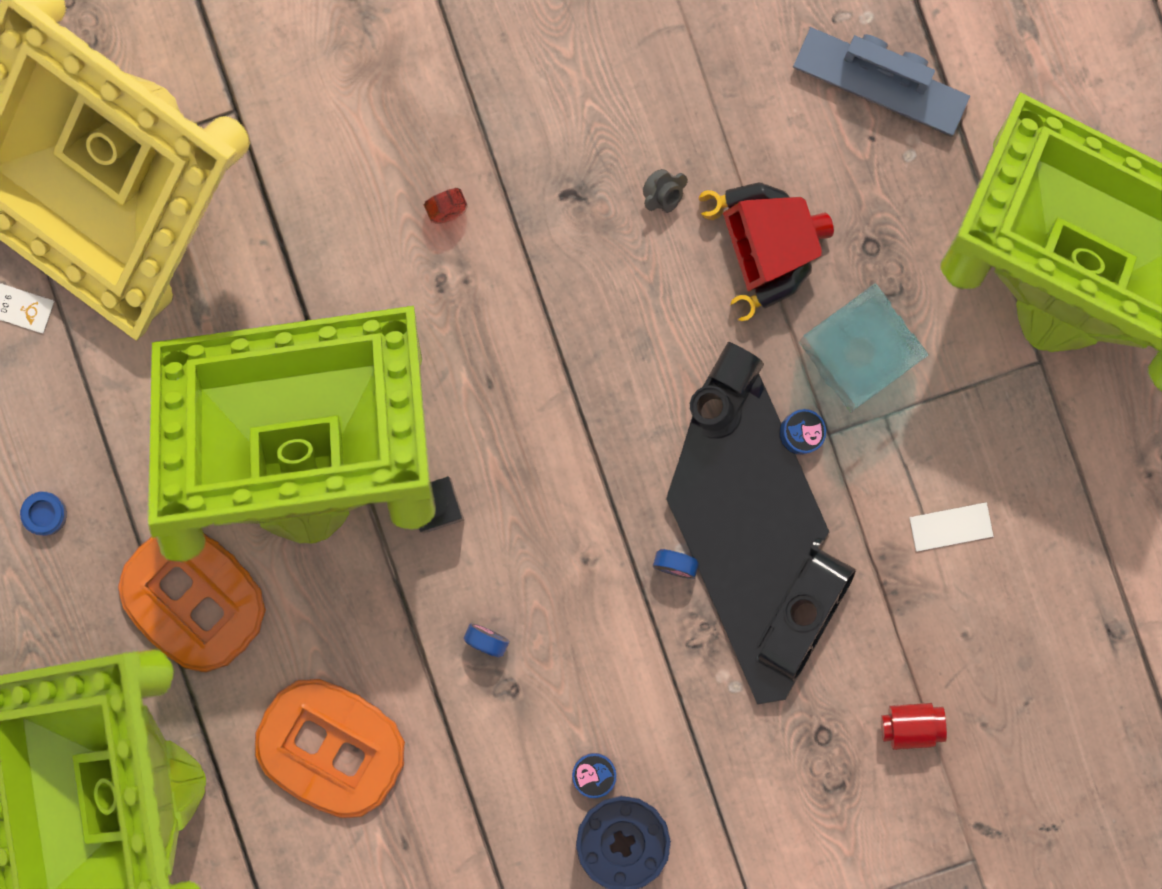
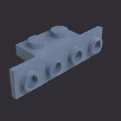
(883, 77)

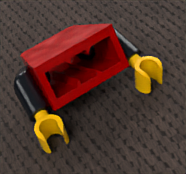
(771, 239)

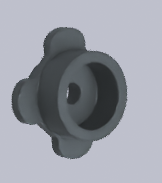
(664, 190)

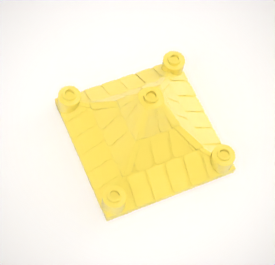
(99, 168)

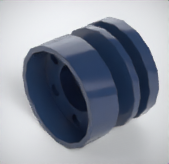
(647, 854)

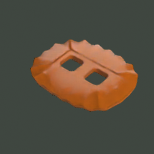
(169, 621)
(313, 776)

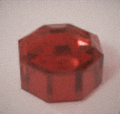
(446, 206)

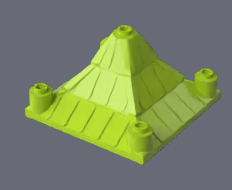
(1069, 233)
(287, 429)
(89, 777)

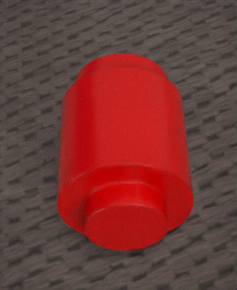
(914, 726)

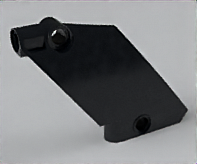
(754, 527)

